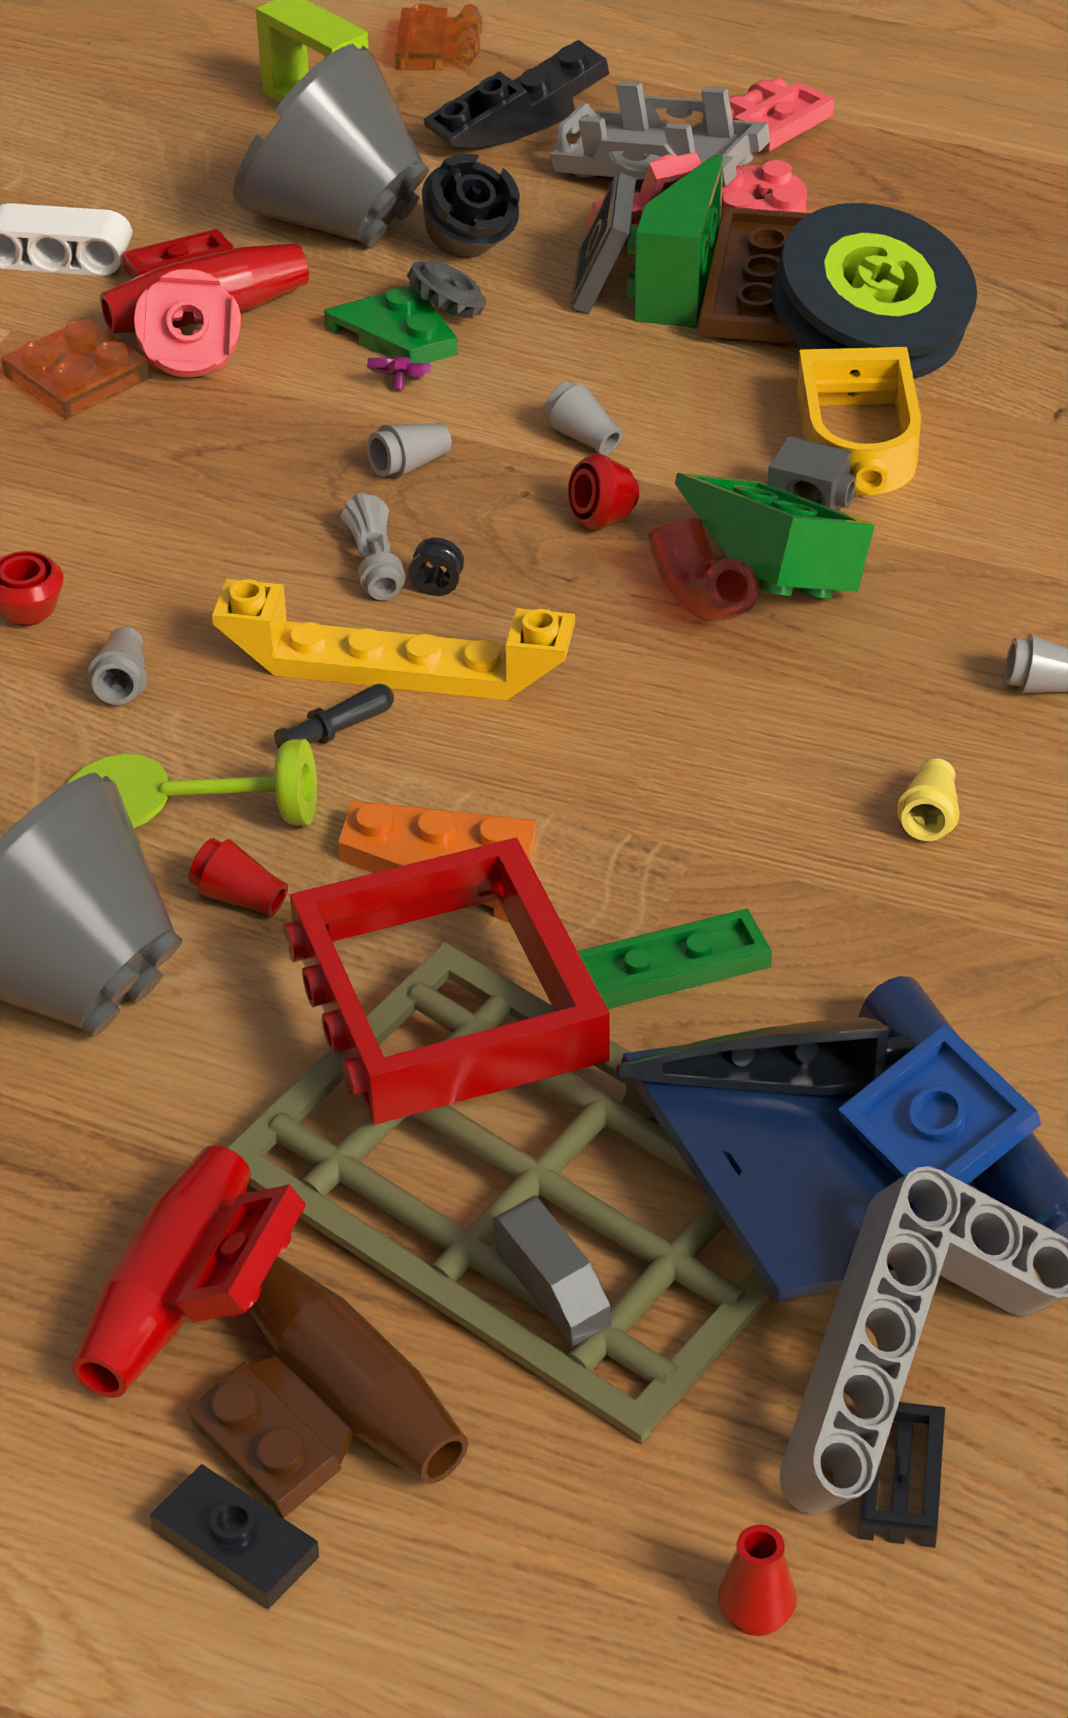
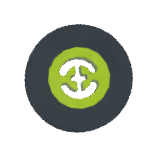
(886, 258)

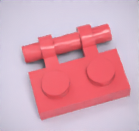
(784, 109)

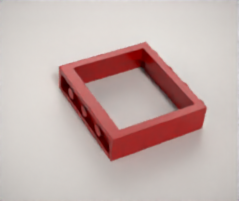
(467, 1065)

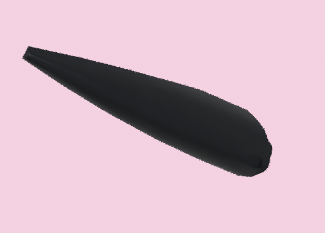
(790, 1058)

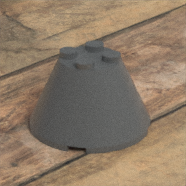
(336, 154)
(79, 909)

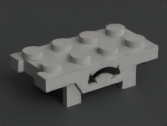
(636, 135)

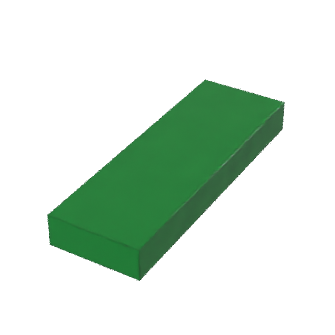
(677, 958)

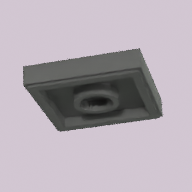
(603, 242)

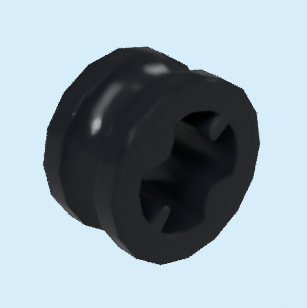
(438, 553)

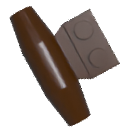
(330, 1380)

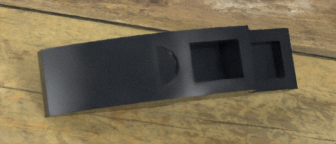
(510, 109)

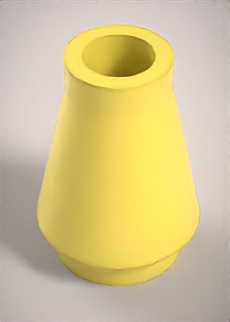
(930, 802)

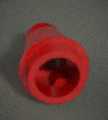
(234, 877)
(758, 1585)

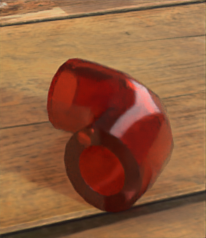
(696, 578)

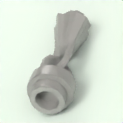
(380, 572)

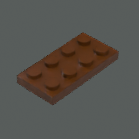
(742, 275)

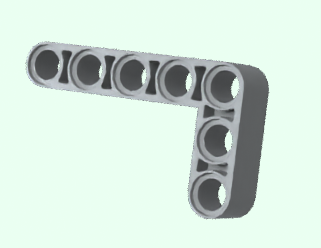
(896, 1311)

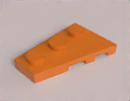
(395, 835)

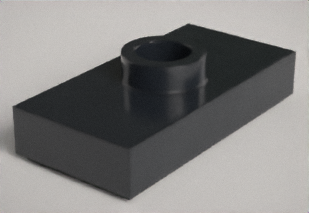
(235, 1536)

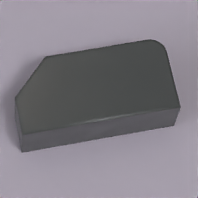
(552, 1270)

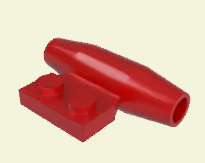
(247, 273)
(191, 1257)

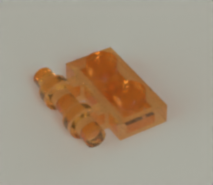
(430, 37)

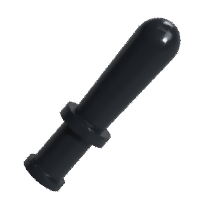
(323, 724)

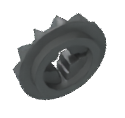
(446, 288)

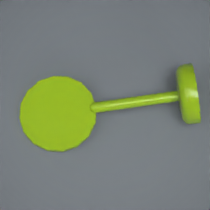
(147, 786)

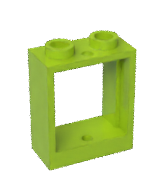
(283, 38)

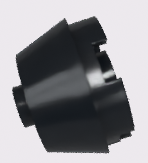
(469, 206)

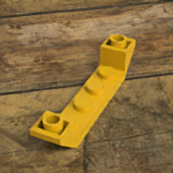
(256, 621)

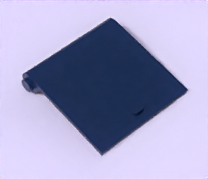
(801, 1181)

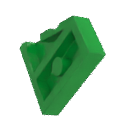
(396, 325)

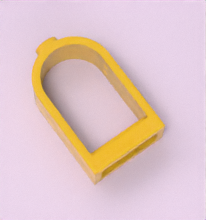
(881, 378)

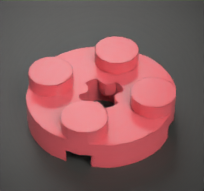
(766, 188)
(207, 347)

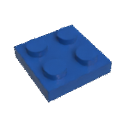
(940, 1111)

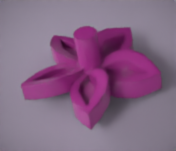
(399, 367)

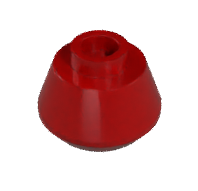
(601, 491)
(29, 587)

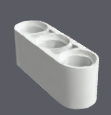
(62, 239)

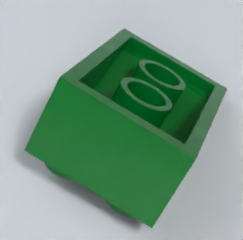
(676, 248)
(781, 534)

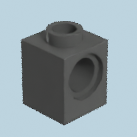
(813, 472)

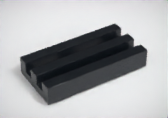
(898, 1521)

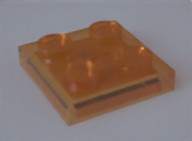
(76, 367)

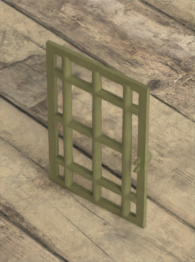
(532, 1177)

